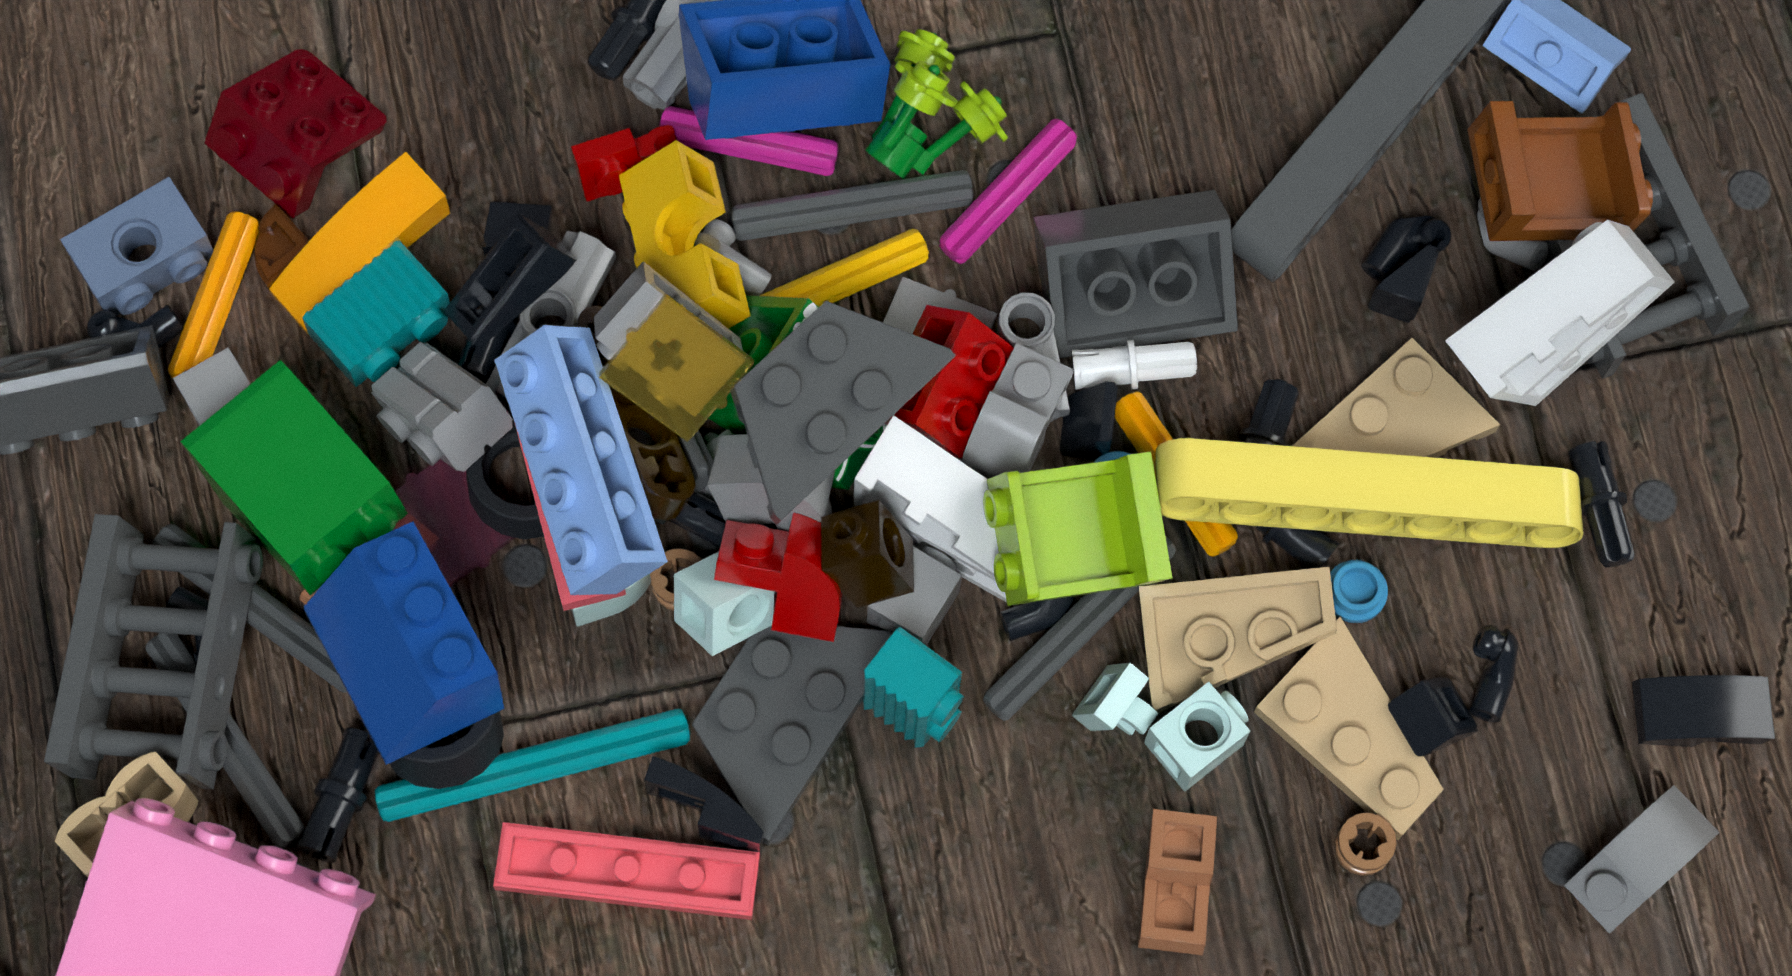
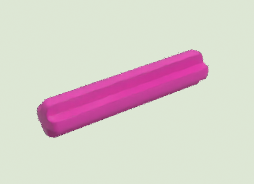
(779, 148)
(1007, 191)

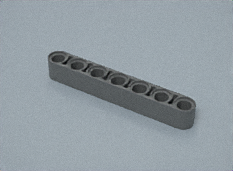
(1359, 131)

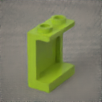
(1077, 529)

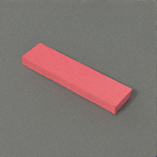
(627, 871)

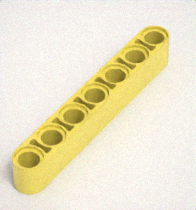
(1368, 493)

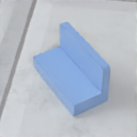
(1557, 49)

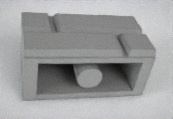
(440, 408)

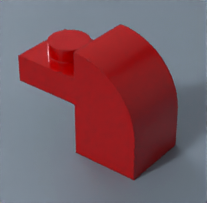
(788, 564)

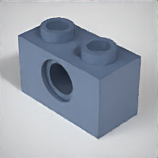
(150, 218)

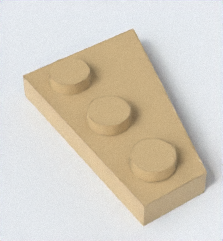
(1403, 410)
(1229, 627)
(1342, 724)

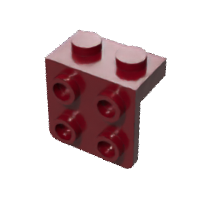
(290, 125)

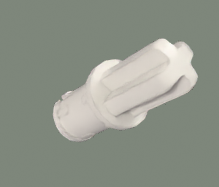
(1133, 364)

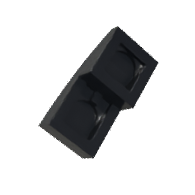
(1703, 709)
(721, 817)

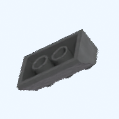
(1138, 272)
(81, 386)

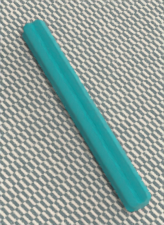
(542, 764)

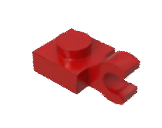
(606, 157)

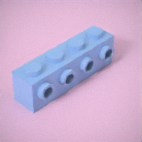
(580, 461)

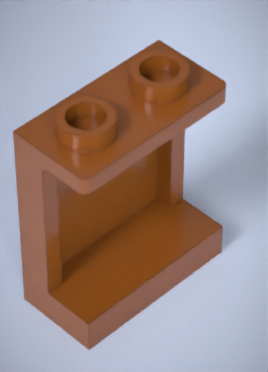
(1557, 172)

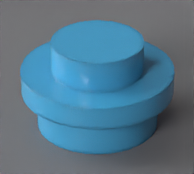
(1358, 591)

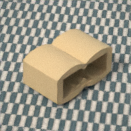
(142, 778)

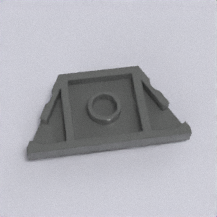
(826, 397)
(783, 714)

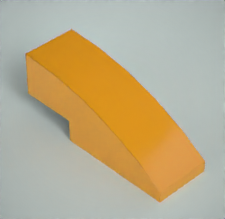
(392, 207)

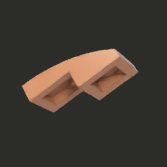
(1177, 882)

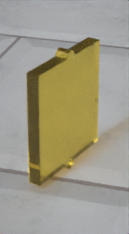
(676, 367)

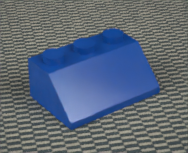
(781, 65)
(403, 645)

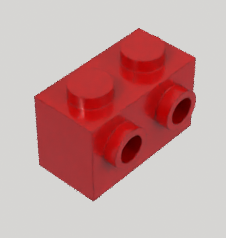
(954, 397)

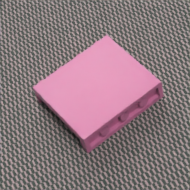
(205, 905)

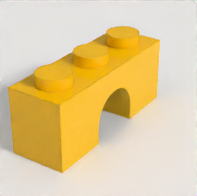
(667, 207)

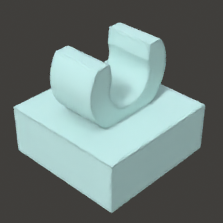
(1115, 701)

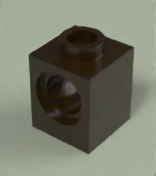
(867, 554)

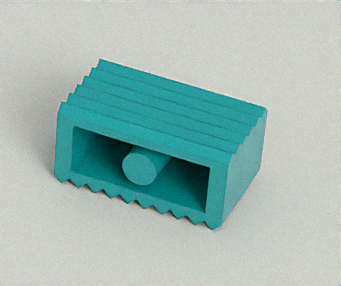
(378, 314)
(913, 689)

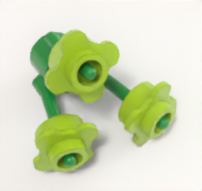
(924, 88)

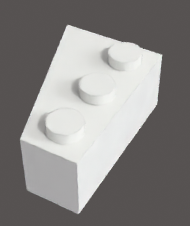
(1561, 314)
(932, 500)

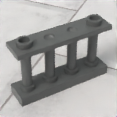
(1683, 242)
(96, 639)

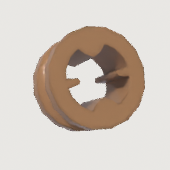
(660, 583)
(1382, 854)

